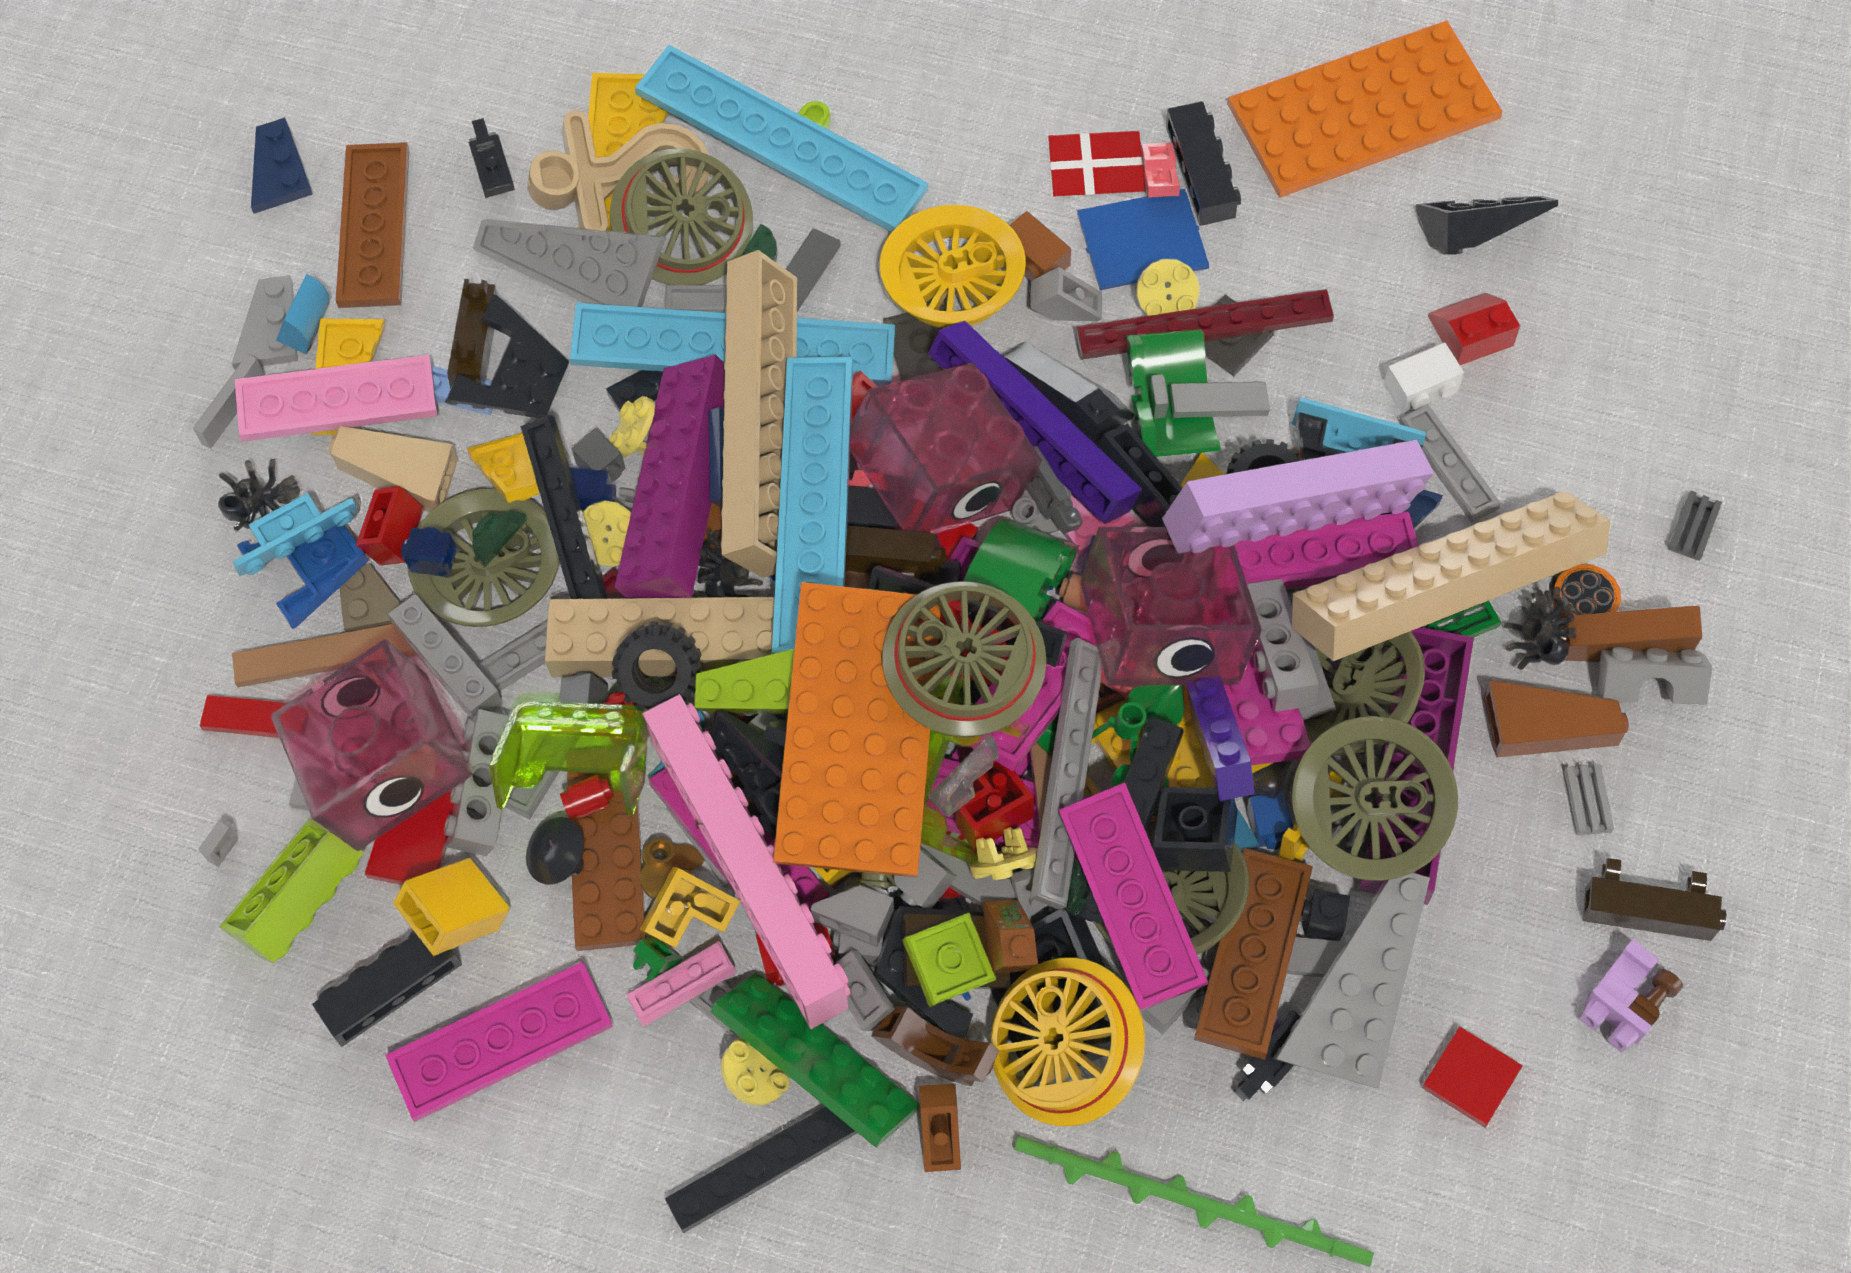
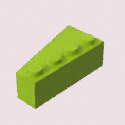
(747, 686)

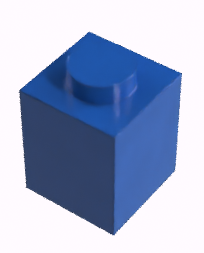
(1269, 819)

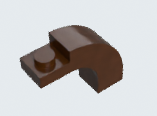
(934, 1049)

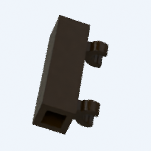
(472, 338)
(902, 551)
(1653, 907)

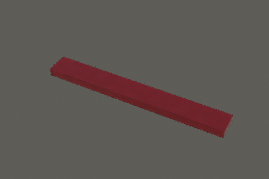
(1214, 321)

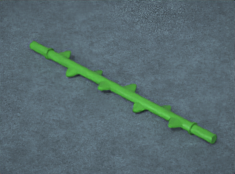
(1206, 1208)

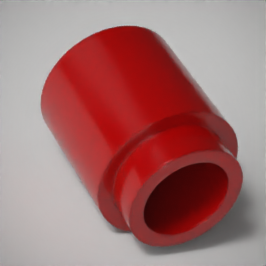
(587, 797)

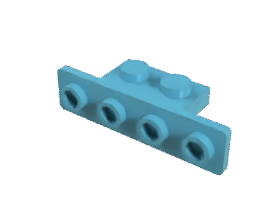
(1353, 431)
(290, 527)

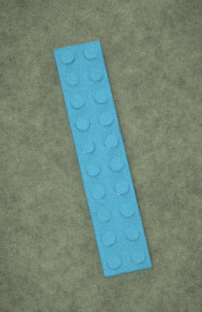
(781, 138)
(667, 337)
(812, 485)

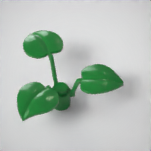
(1152, 701)

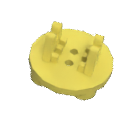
(1182, 287)
(634, 426)
(597, 519)
(1002, 863)
(757, 1086)

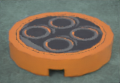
(1589, 590)

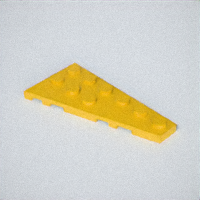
(618, 115)

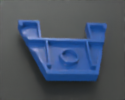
(321, 567)

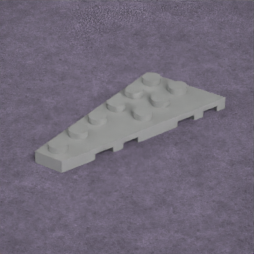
(577, 261)
(1358, 999)

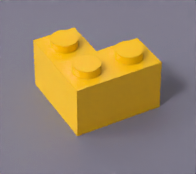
(684, 898)

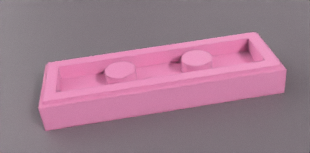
(681, 983)

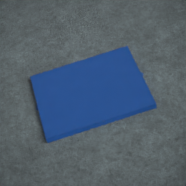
(1137, 232)

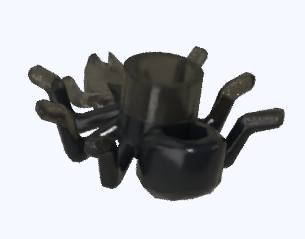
(250, 498)
(725, 574)
(1542, 632)

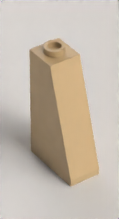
(392, 460)

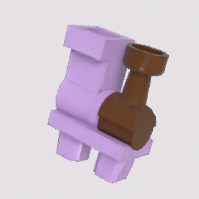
(1621, 1004)

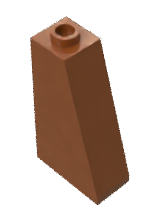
(1662, 628)
(1546, 720)

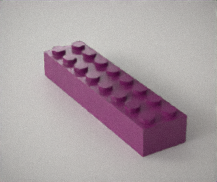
(673, 485)
(1437, 716)

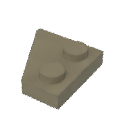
(366, 601)

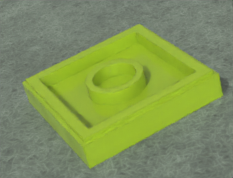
(949, 959)

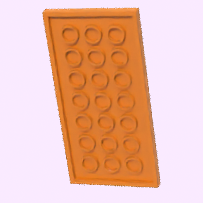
(1363, 108)
(849, 749)

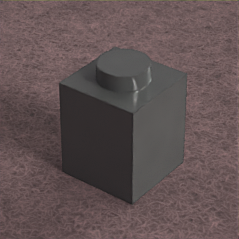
(598, 454)
(583, 688)

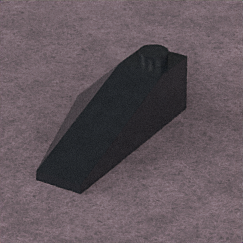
(1466, 225)
(1077, 397)
(755, 762)

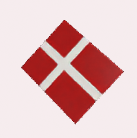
(1096, 163)

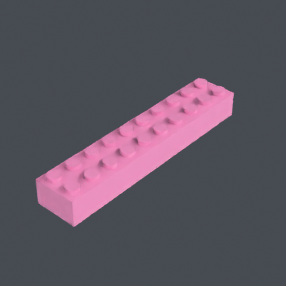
(748, 861)

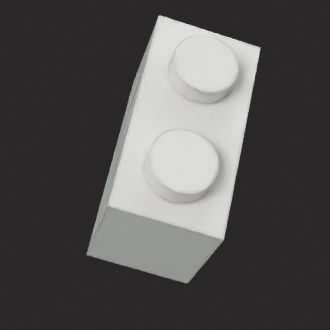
(1424, 378)

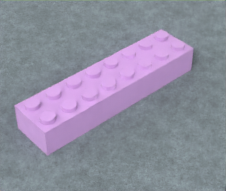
(1296, 496)

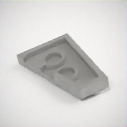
(264, 321)

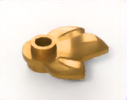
(656, 871)

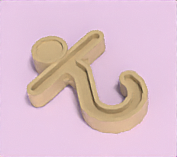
(578, 175)

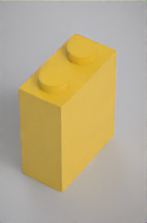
(451, 906)

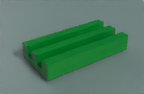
(1474, 631)

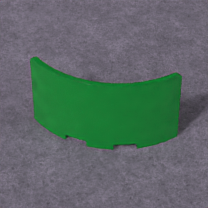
(1181, 361)
(1022, 563)

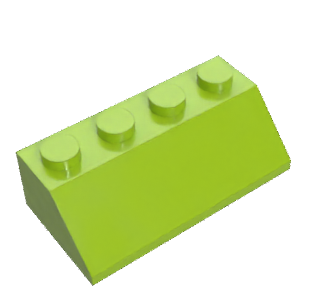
(291, 891)

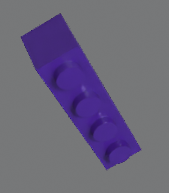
(1220, 738)

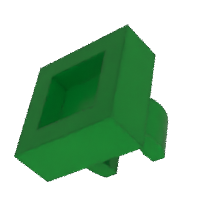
(656, 955)

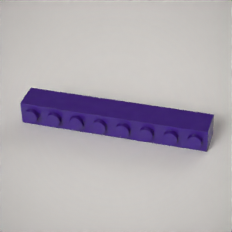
(1070, 453)

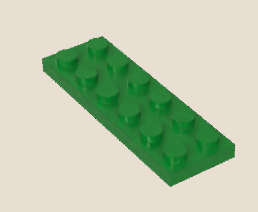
(815, 1059)

